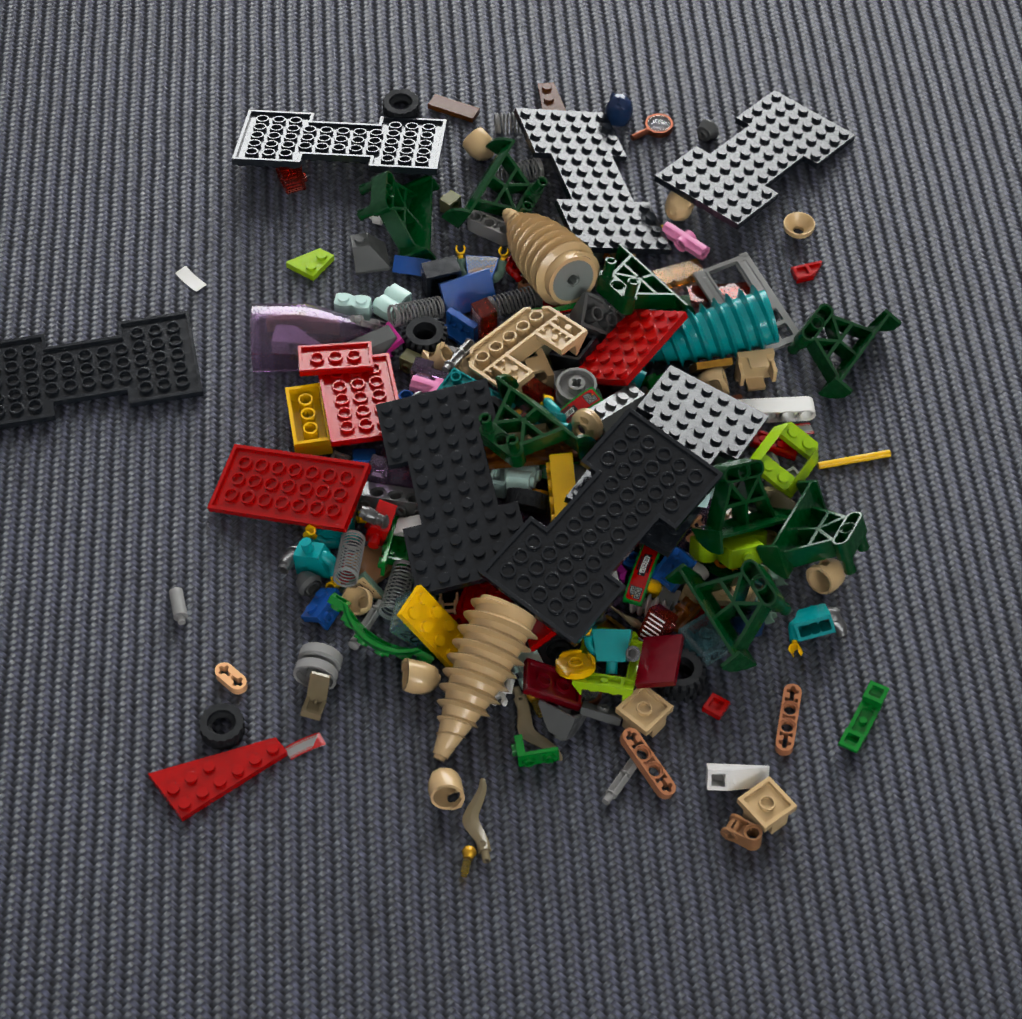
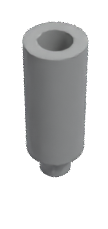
(178, 605)

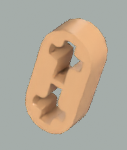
(228, 681)

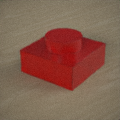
(715, 706)

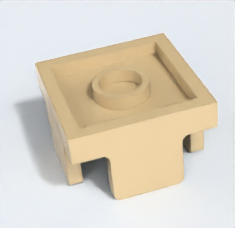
(541, 367)
(754, 367)
(644, 711)
(767, 805)

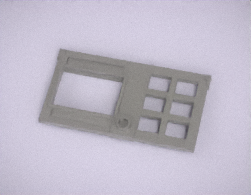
(752, 277)

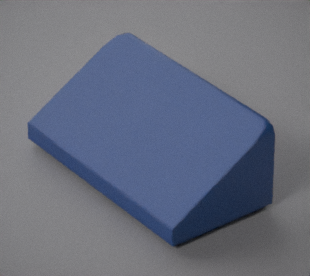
(362, 455)

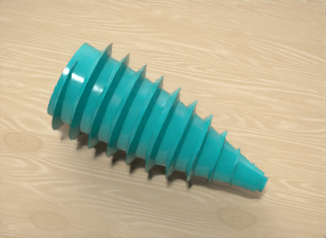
(723, 329)

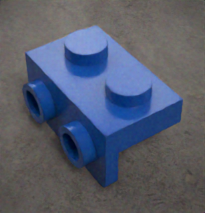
(460, 327)
(668, 564)
(319, 609)

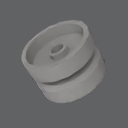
(572, 383)
(318, 658)

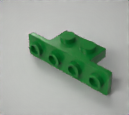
(393, 550)

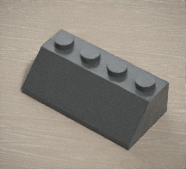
(615, 405)

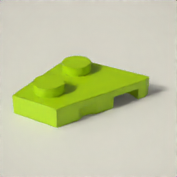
(311, 264)

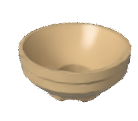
(799, 221)
(589, 421)

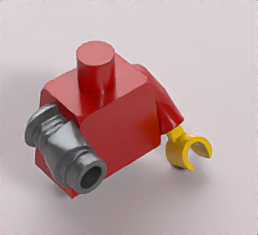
(377, 522)

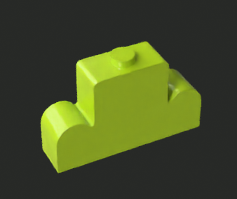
(736, 549)

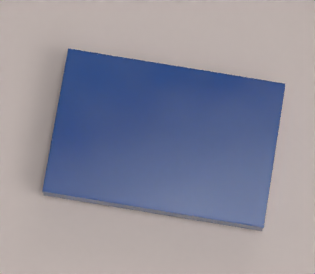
(467, 289)

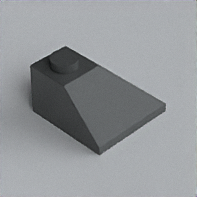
(369, 254)
(561, 720)

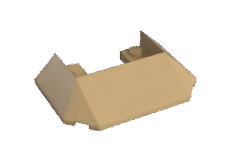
(519, 338)

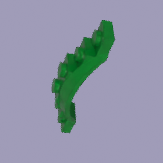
(367, 638)

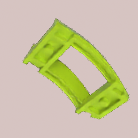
(799, 441)
(609, 683)

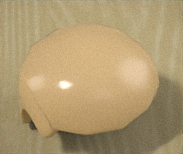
(360, 600)

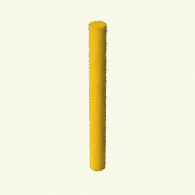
(853, 459)

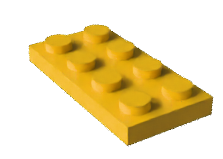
(430, 623)

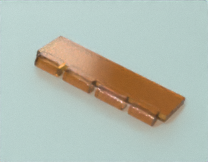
(678, 273)

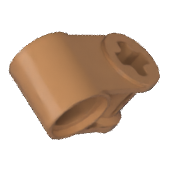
(740, 829)

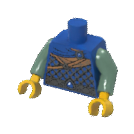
(476, 263)

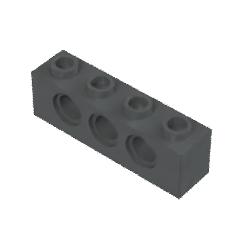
(397, 495)

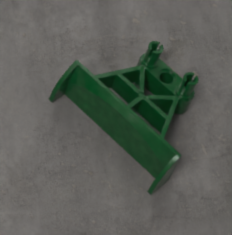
(530, 192)
(404, 211)
(632, 286)
(824, 318)
(514, 453)
(728, 496)
(814, 535)
(752, 576)

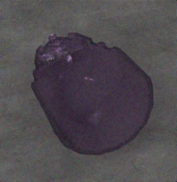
(282, 327)

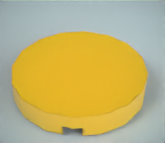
(575, 664)

